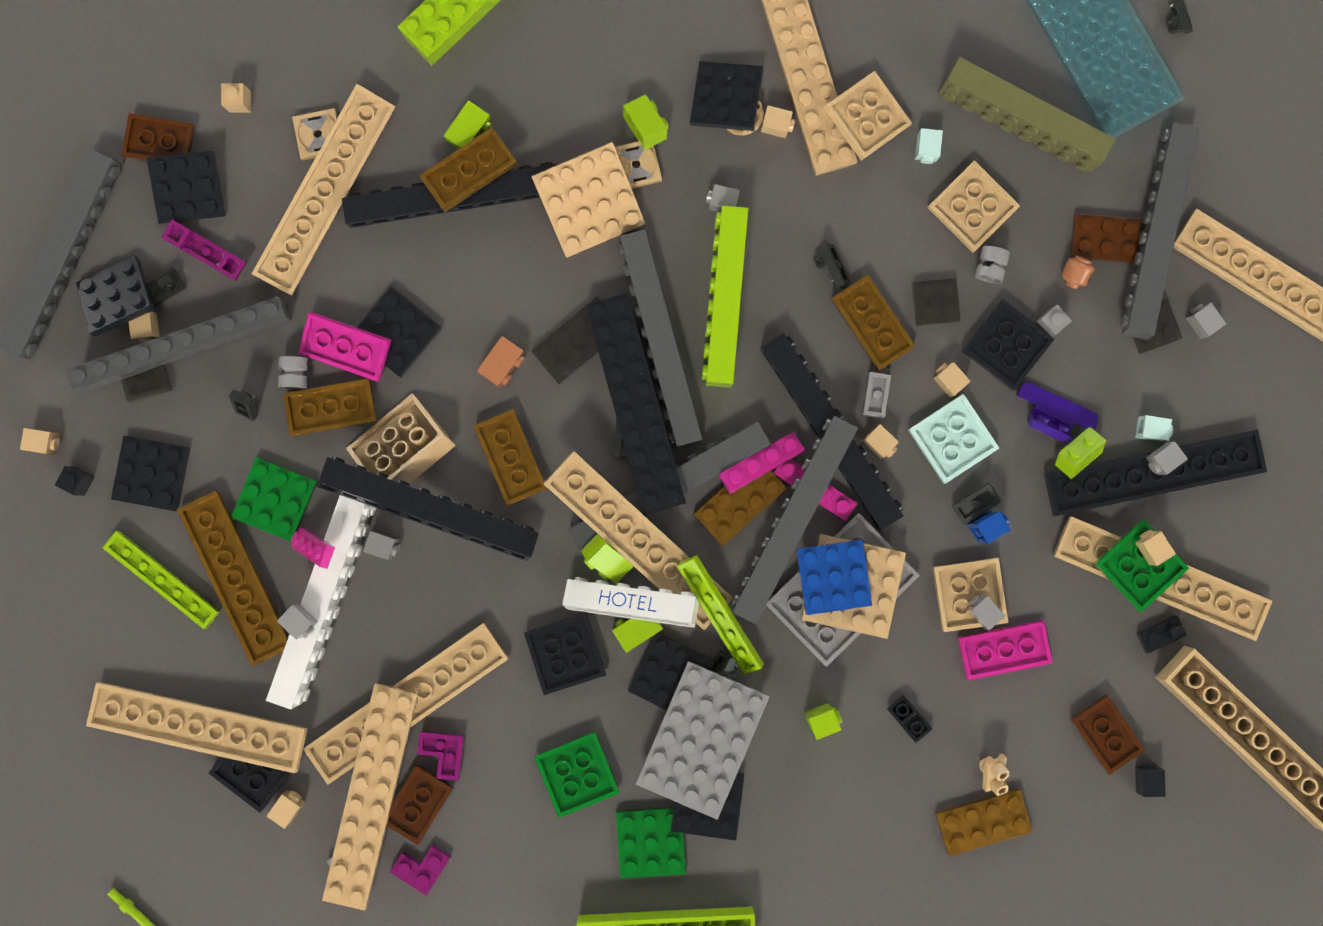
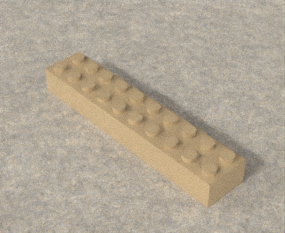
(1246, 731)

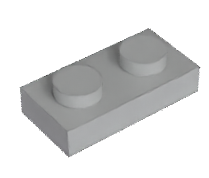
(876, 395)

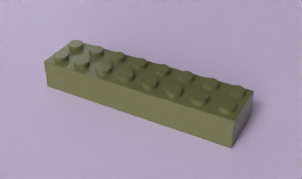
(1026, 116)

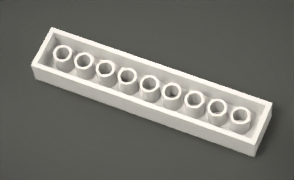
(321, 602)

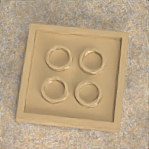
(867, 115)
(973, 206)
(959, 584)

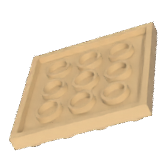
(588, 199)
(884, 577)

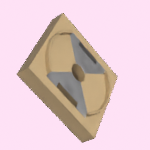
(305, 131)
(648, 164)

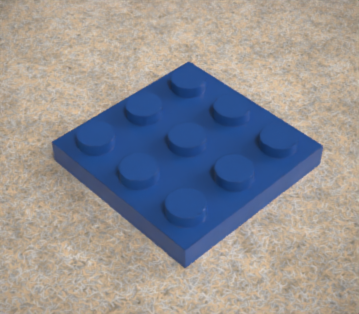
(834, 577)

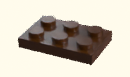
(156, 137)
(1105, 238)
(1107, 734)
(418, 804)

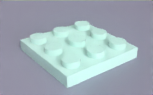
(953, 439)

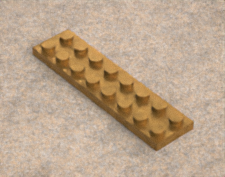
(234, 577)

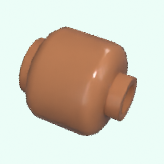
(1077, 271)

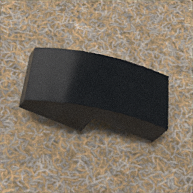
(909, 718)

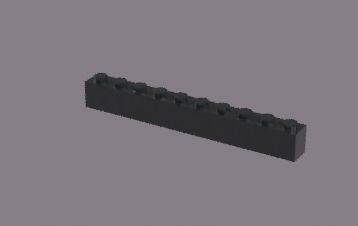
(418, 201)
(816, 409)
(427, 509)

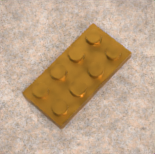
(468, 169)
(873, 322)
(330, 407)
(510, 457)
(729, 513)
(983, 822)

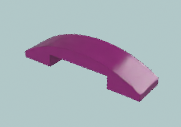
(203, 250)

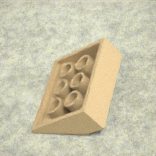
(402, 442)

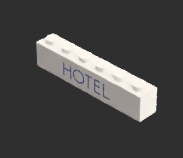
(631, 602)

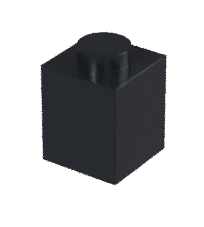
(74, 480)
(1150, 780)

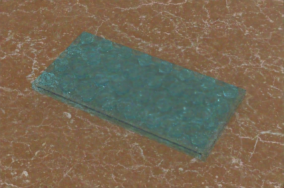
(1109, 60)

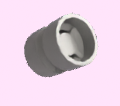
(992, 264)
(292, 372)

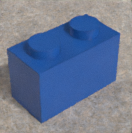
(989, 526)

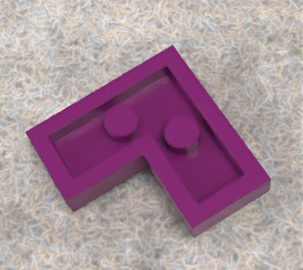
(447, 747)
(424, 874)

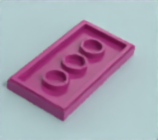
(344, 346)
(1005, 650)

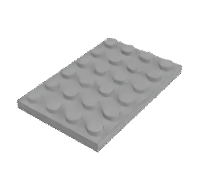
(788, 602)
(702, 740)

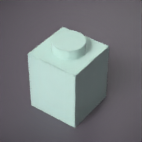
(928, 145)
(1154, 428)

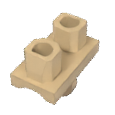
(994, 774)

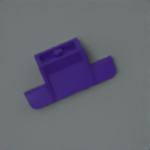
(1055, 414)

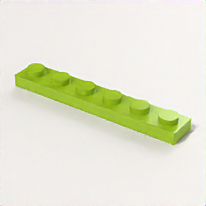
(161, 579)
(720, 615)

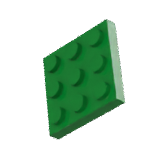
(274, 499)
(1133, 575)
(576, 774)
(648, 845)

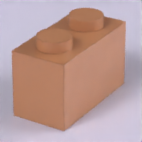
(501, 362)

